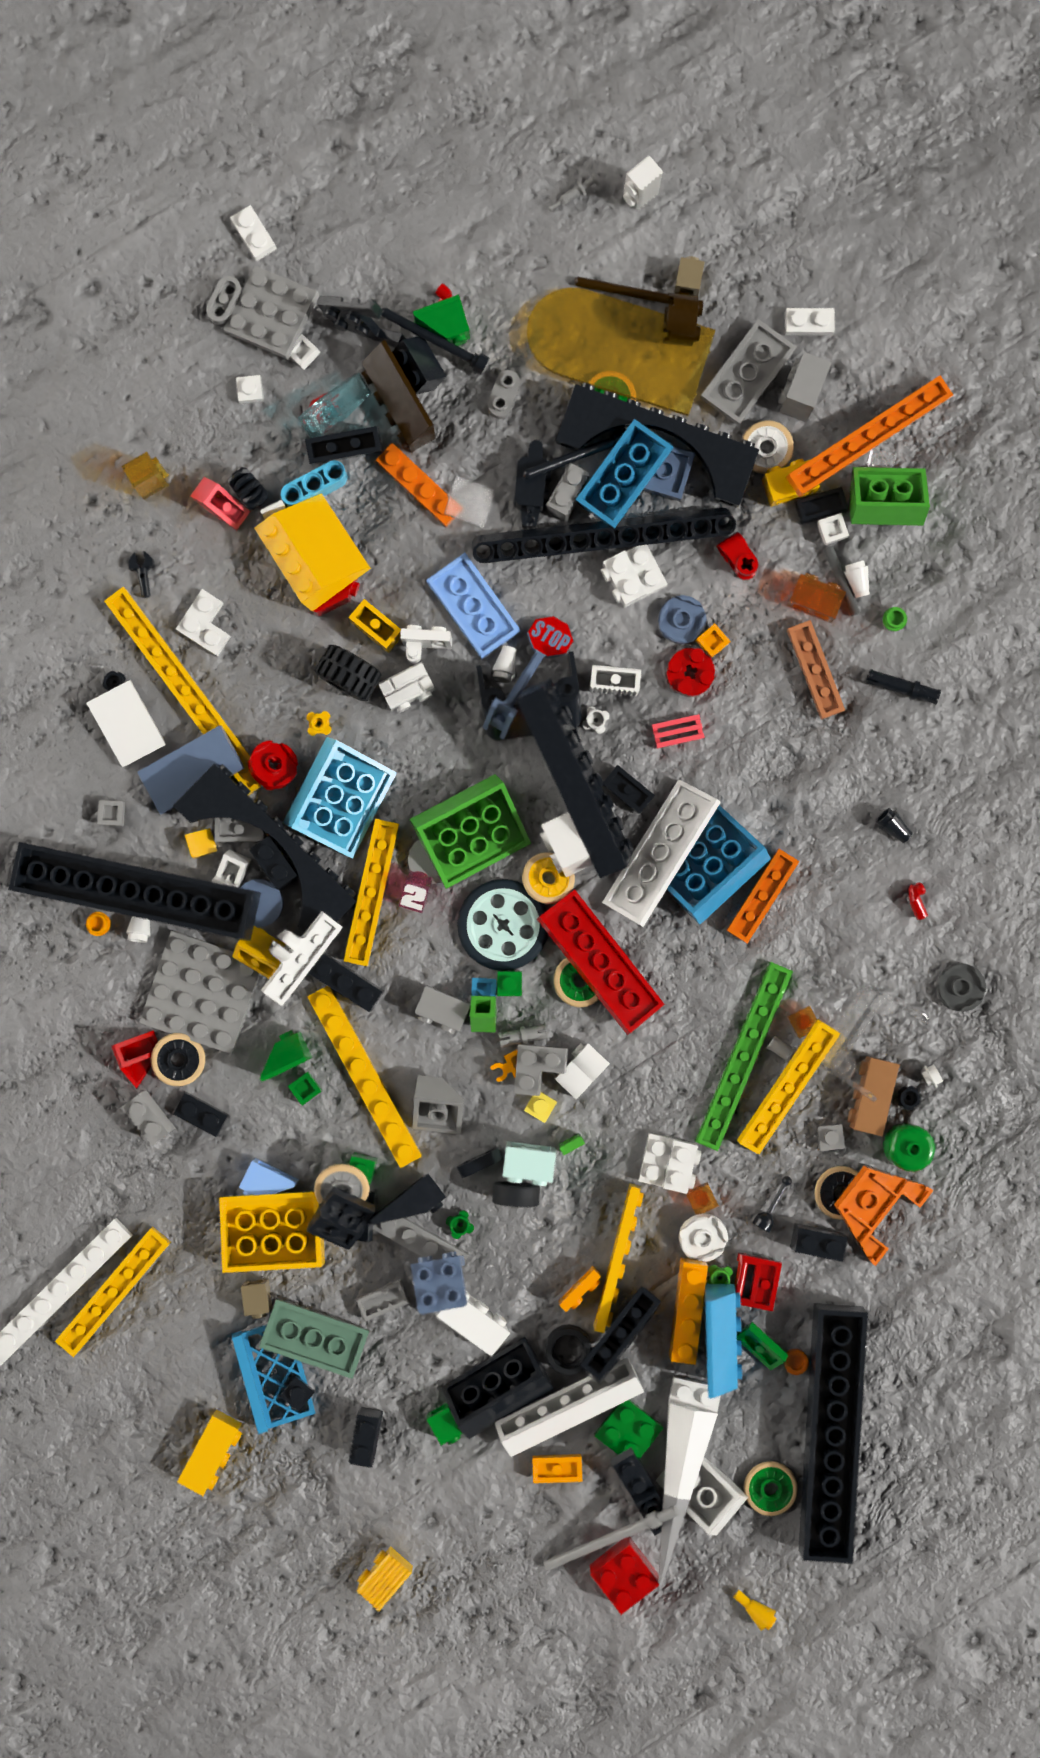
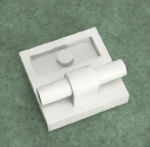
(415, 639)

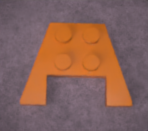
(869, 1201)

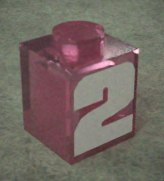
(416, 891)

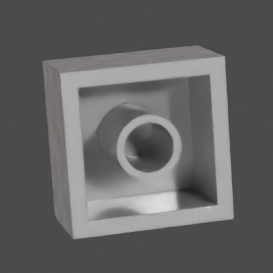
(804, 386)

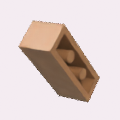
(879, 1079)

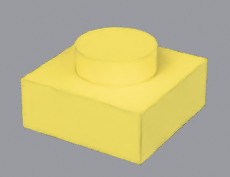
(540, 1106)

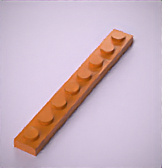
(869, 436)

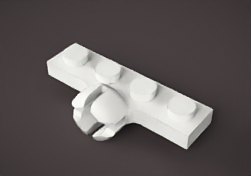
(298, 956)

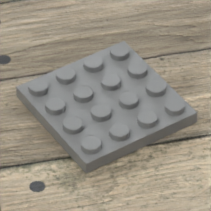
(200, 992)

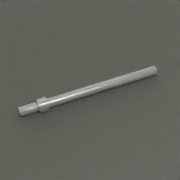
(651, 1521)

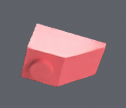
(220, 503)

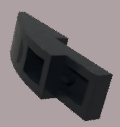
(638, 1484)

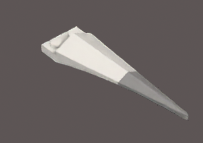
(688, 1434)

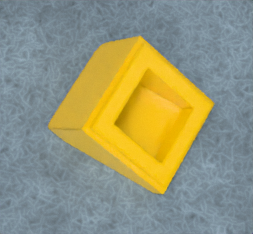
(201, 843)

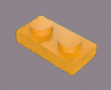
(573, 1296)
(557, 1468)

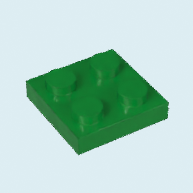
(628, 1428)

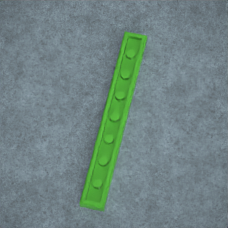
(743, 1056)

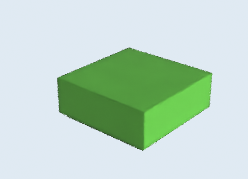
(571, 1144)

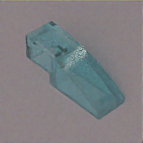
(334, 406)

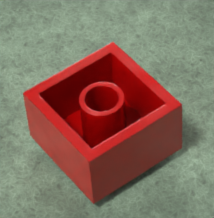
(624, 1574)

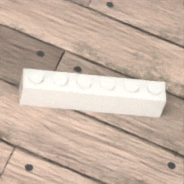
(567, 1408)

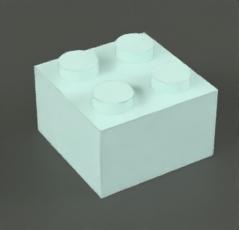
(529, 1163)

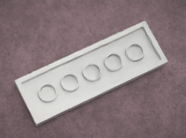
(661, 852)

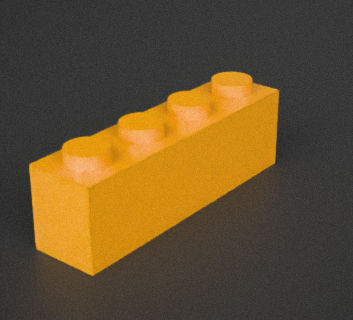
(688, 1311)

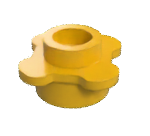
(324, 728)

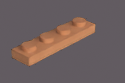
(815, 669)

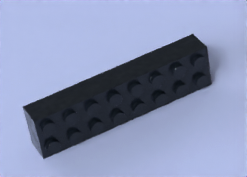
(575, 777)

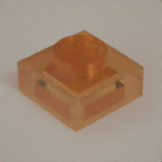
(802, 1021)
(702, 1198)

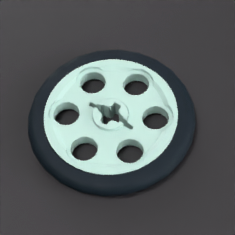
(470, 932)

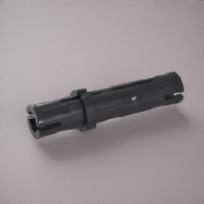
(905, 687)

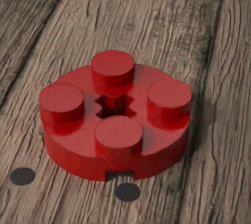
(696, 659)
(269, 777)

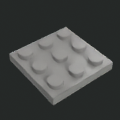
(271, 312)

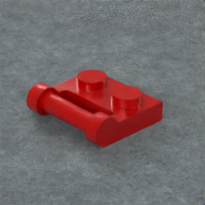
(763, 1284)

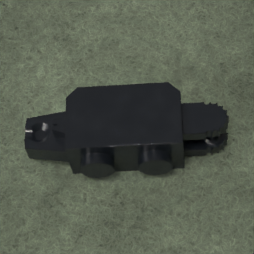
(531, 493)

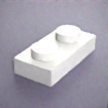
(253, 233)
(809, 321)

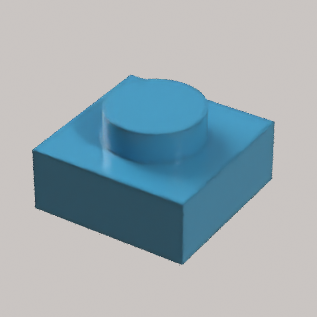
(483, 987)

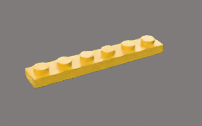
(371, 892)
(788, 1086)
(616, 1268)
(113, 1291)

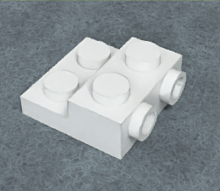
(633, 575)
(669, 1163)

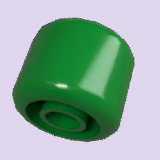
(909, 1147)

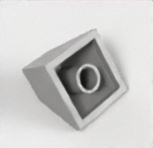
(437, 1106)

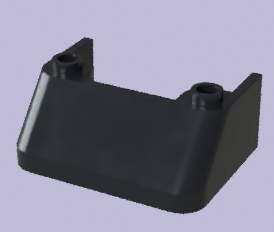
(519, 728)

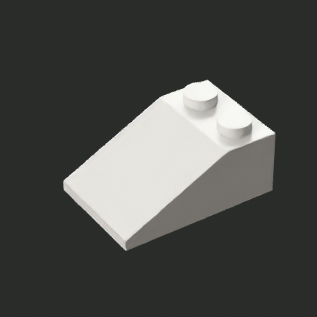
(713, 1498)

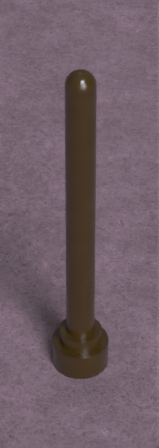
(623, 290)

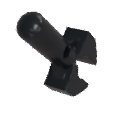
(142, 572)

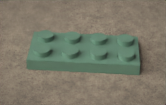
(314, 1338)

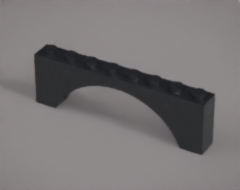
(725, 460)
(221, 797)

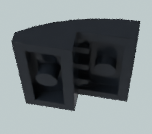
(341, 1218)

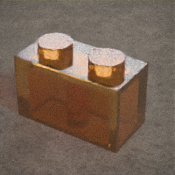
(816, 597)

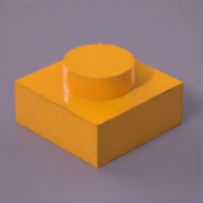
(713, 640)

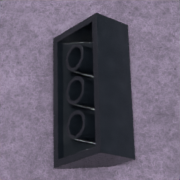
(496, 1388)

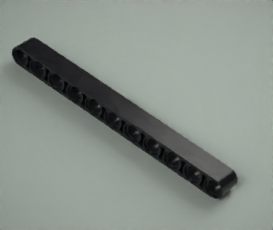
(614, 540)

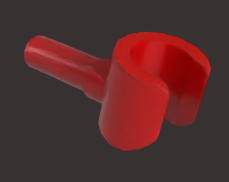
(443, 292)

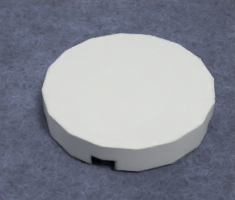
(703, 1237)

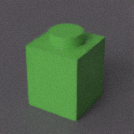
(483, 1014)

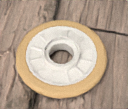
(782, 442)

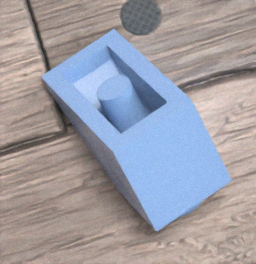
(265, 1179)

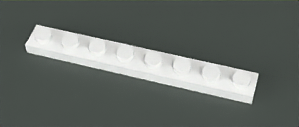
(62, 1288)

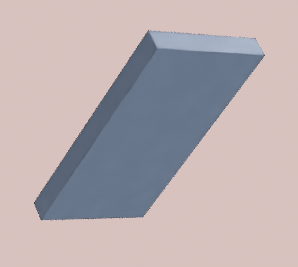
(178, 771)

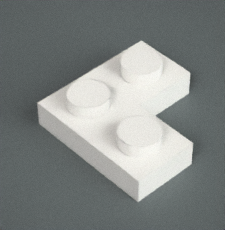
(198, 626)

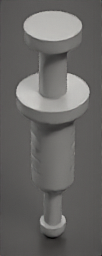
(575, 192)

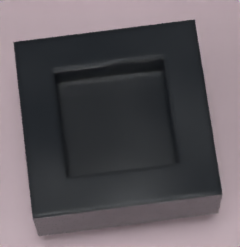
(297, 1393)

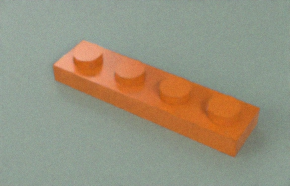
(415, 482)
(762, 895)

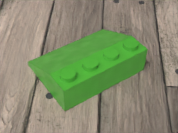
(470, 830)

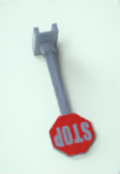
(548, 639)

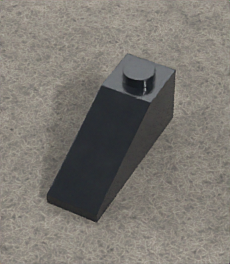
(415, 1200)

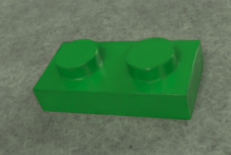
(761, 1346)

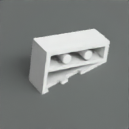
(477, 1324)

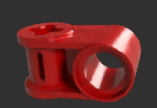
(735, 553)

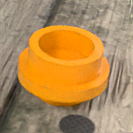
(98, 923)

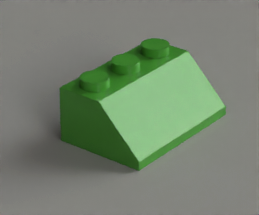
(889, 496)

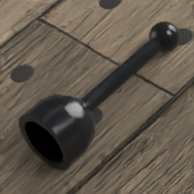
(764, 1219)

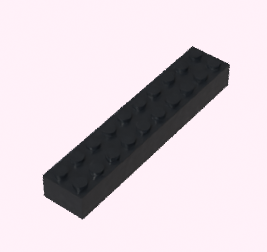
(135, 891)
(833, 1433)

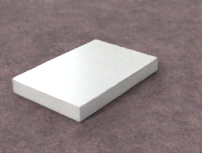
(126, 723)

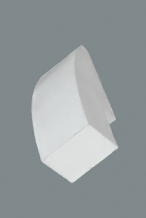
(232, 869)

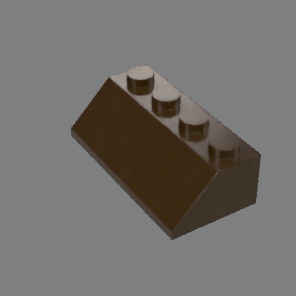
(398, 398)

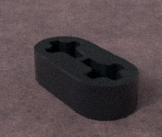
(480, 1162)

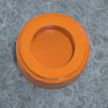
(796, 1362)

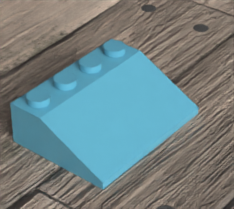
(339, 797)

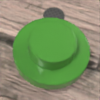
(894, 619)

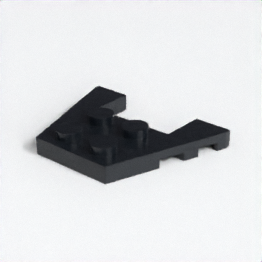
(358, 318)

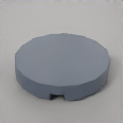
(682, 619)
(270, 902)

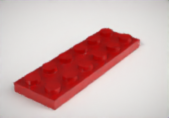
(600, 962)

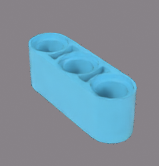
(319, 474)

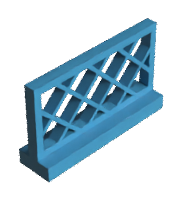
(254, 1387)

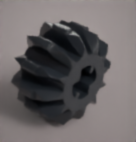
(248, 488)

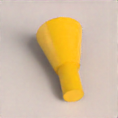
(760, 1614)

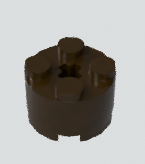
(681, 319)

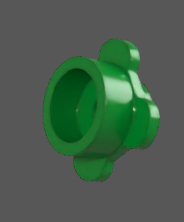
(466, 1227)

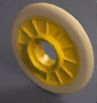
(538, 888)

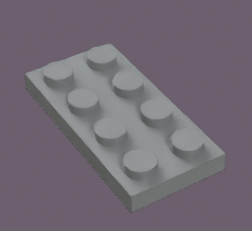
(748, 372)

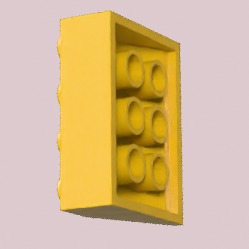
(312, 550)
(269, 1232)

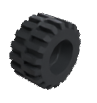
(348, 672)

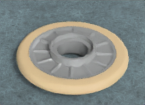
(341, 1174)

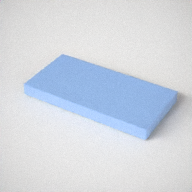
(473, 605)

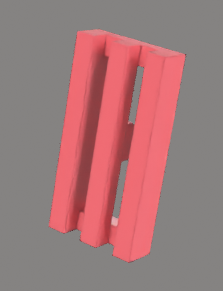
(698, 726)

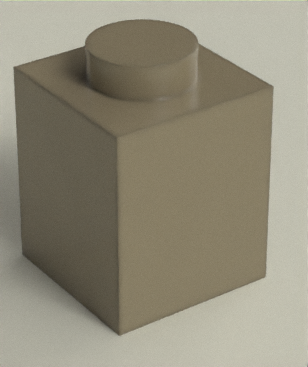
(689, 275)
(256, 1298)

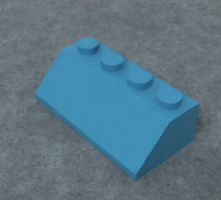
(624, 474)
(722, 1339)

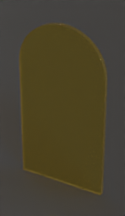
(616, 348)

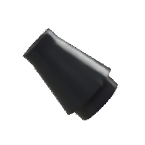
(892, 823)

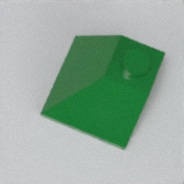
(445, 320)
(285, 1055)

